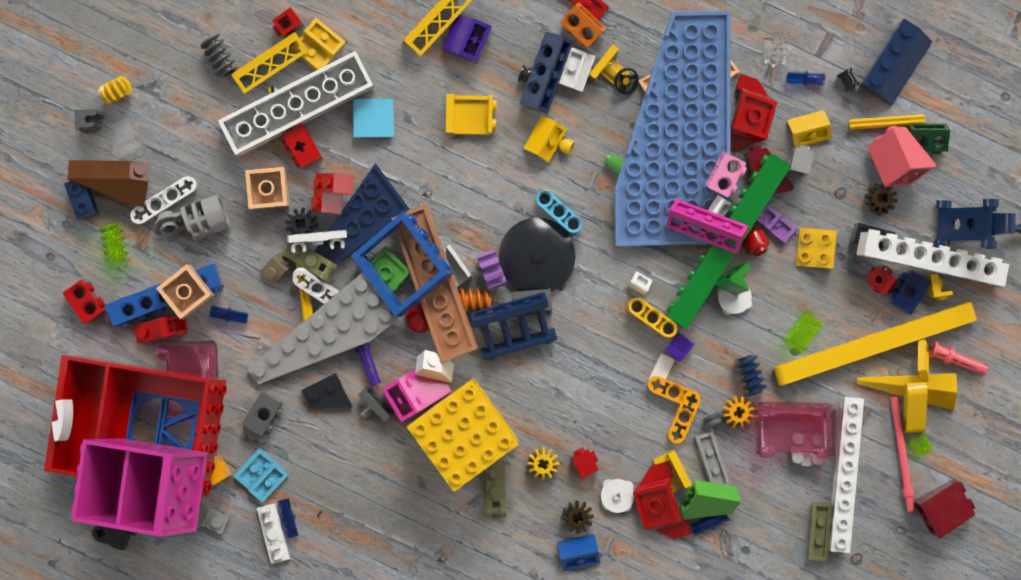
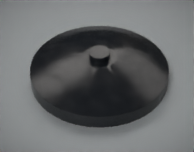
(537, 255)

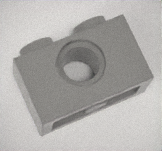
(800, 161)

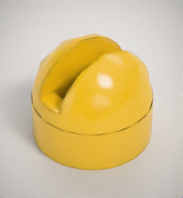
(566, 146)

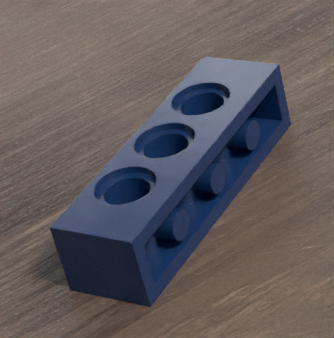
(546, 72)

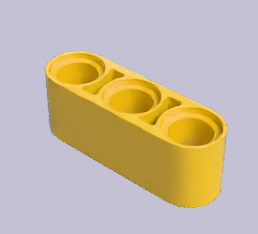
(661, 319)
(915, 407)

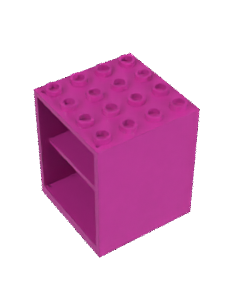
(138, 486)

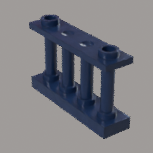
(501, 313)

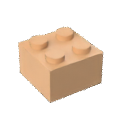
(267, 188)
(185, 291)

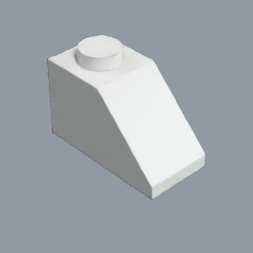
(430, 366)

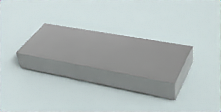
(712, 458)

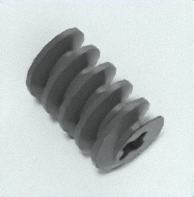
(218, 56)

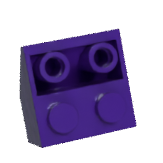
(467, 38)

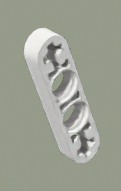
(165, 202)

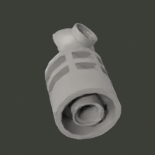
(200, 218)

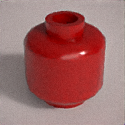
(756, 242)

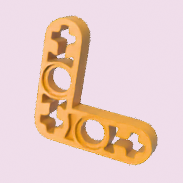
(681, 399)

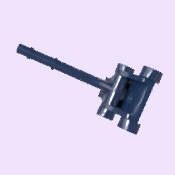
(976, 224)

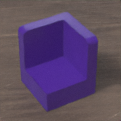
(679, 347)

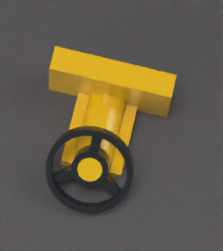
(614, 72)

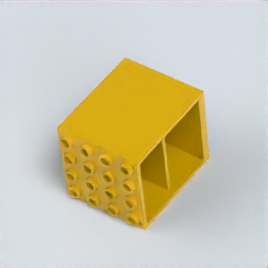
(463, 434)

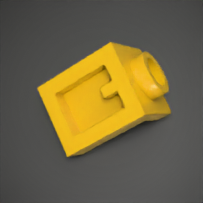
(935, 287)

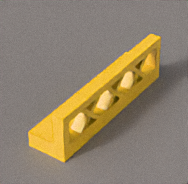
(429, 17)
(265, 56)

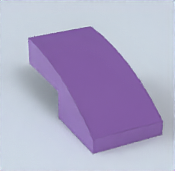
(776, 224)

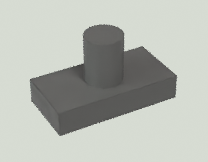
(374, 405)

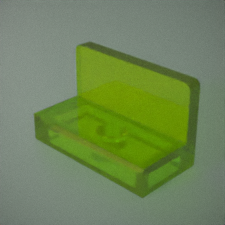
(802, 332)

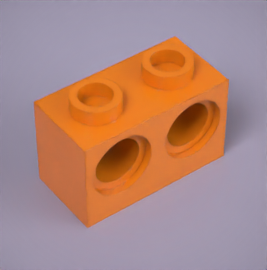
(586, 21)

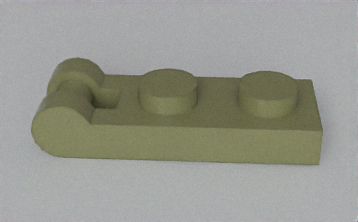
(310, 260)
(495, 489)

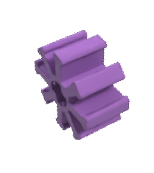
(491, 269)

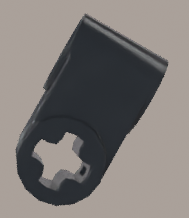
(115, 537)

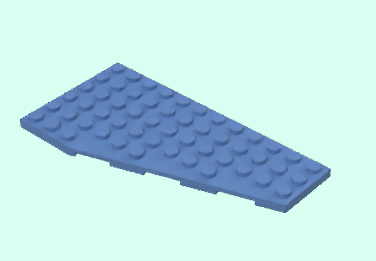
(677, 131)

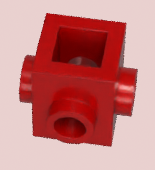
(888, 277)

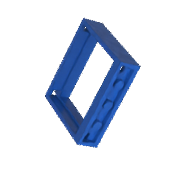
(378, 282)

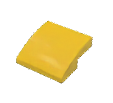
(320, 43)

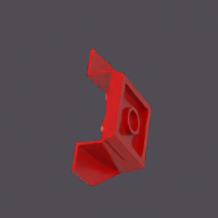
(752, 114)
(657, 503)

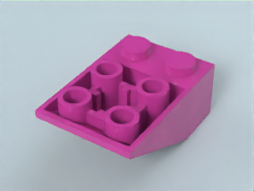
(414, 393)

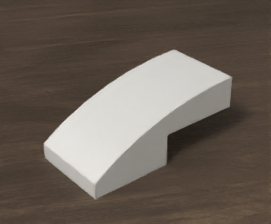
(63, 426)

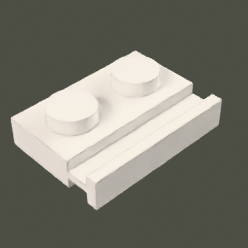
(576, 69)

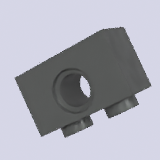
(253, 420)

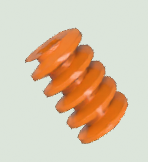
(475, 300)

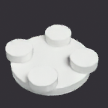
(734, 303)
(617, 495)

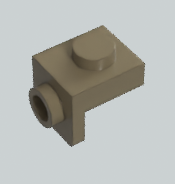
(276, 268)

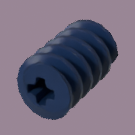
(750, 375)

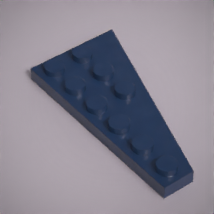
(364, 215)

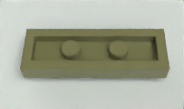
(819, 531)

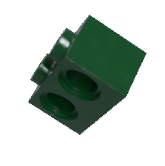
(929, 132)

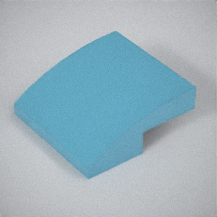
(373, 118)
(260, 474)

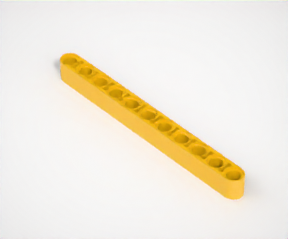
(875, 343)

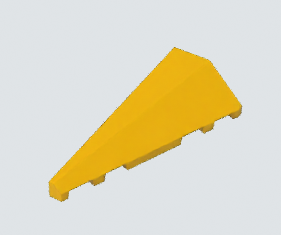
(940, 387)

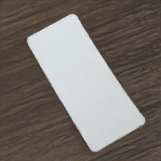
(661, 369)

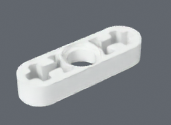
(308, 275)

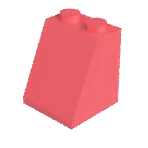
(899, 157)

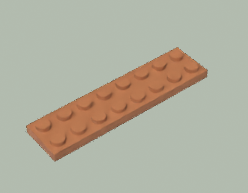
(443, 305)

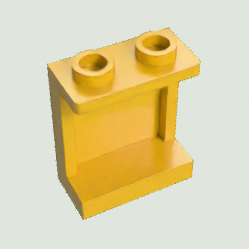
(470, 115)

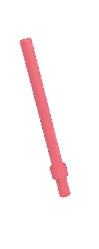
(908, 491)

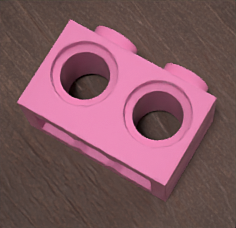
(721, 172)

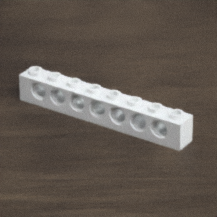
(995, 274)
(845, 473)

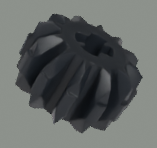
(301, 217)

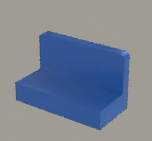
(578, 552)

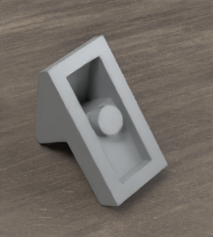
(212, 518)

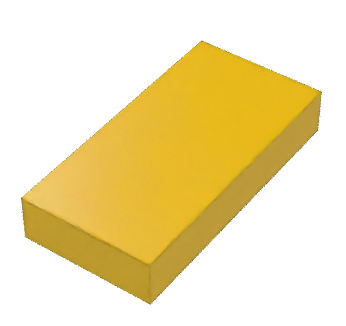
(923, 360)

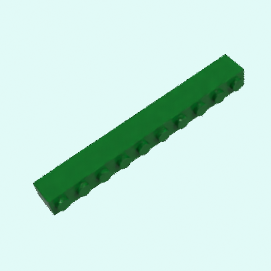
(716, 259)

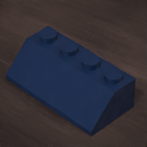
(896, 62)

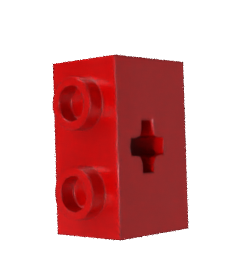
(300, 135)

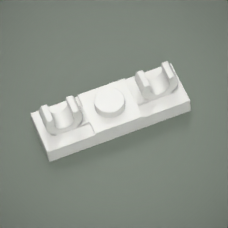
(317, 239)
(273, 533)

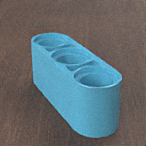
(555, 202)

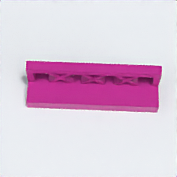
(706, 222)

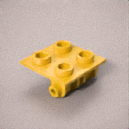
(816, 248)

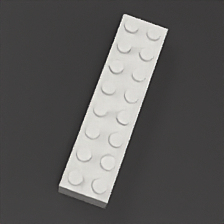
(296, 104)

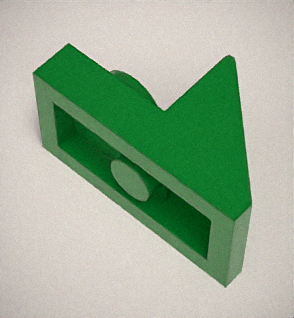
(733, 281)

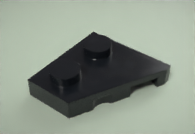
(327, 393)

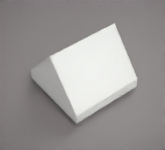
(720, 206)
(640, 283)

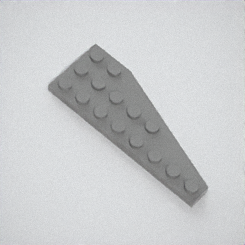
(342, 323)

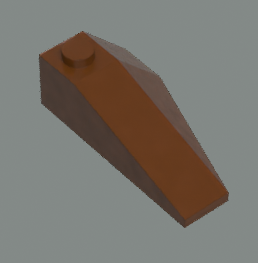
(117, 179)

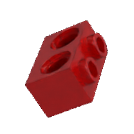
(81, 305)

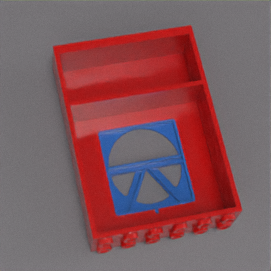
(111, 393)

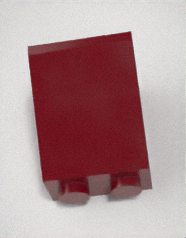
(945, 508)

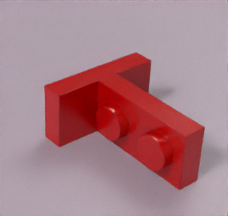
(160, 328)

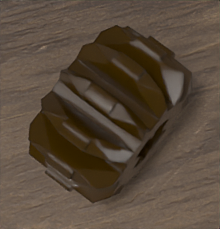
(882, 206)
(575, 510)

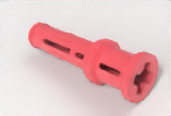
(950, 356)

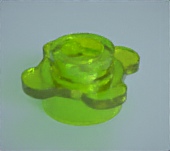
(925, 447)

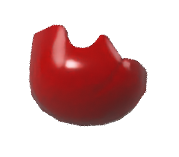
(416, 319)

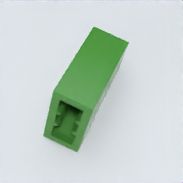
(708, 500)

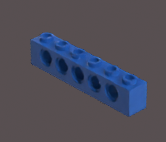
(117, 308)

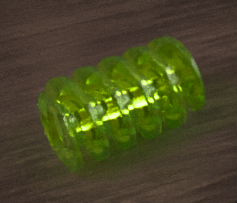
(113, 243)

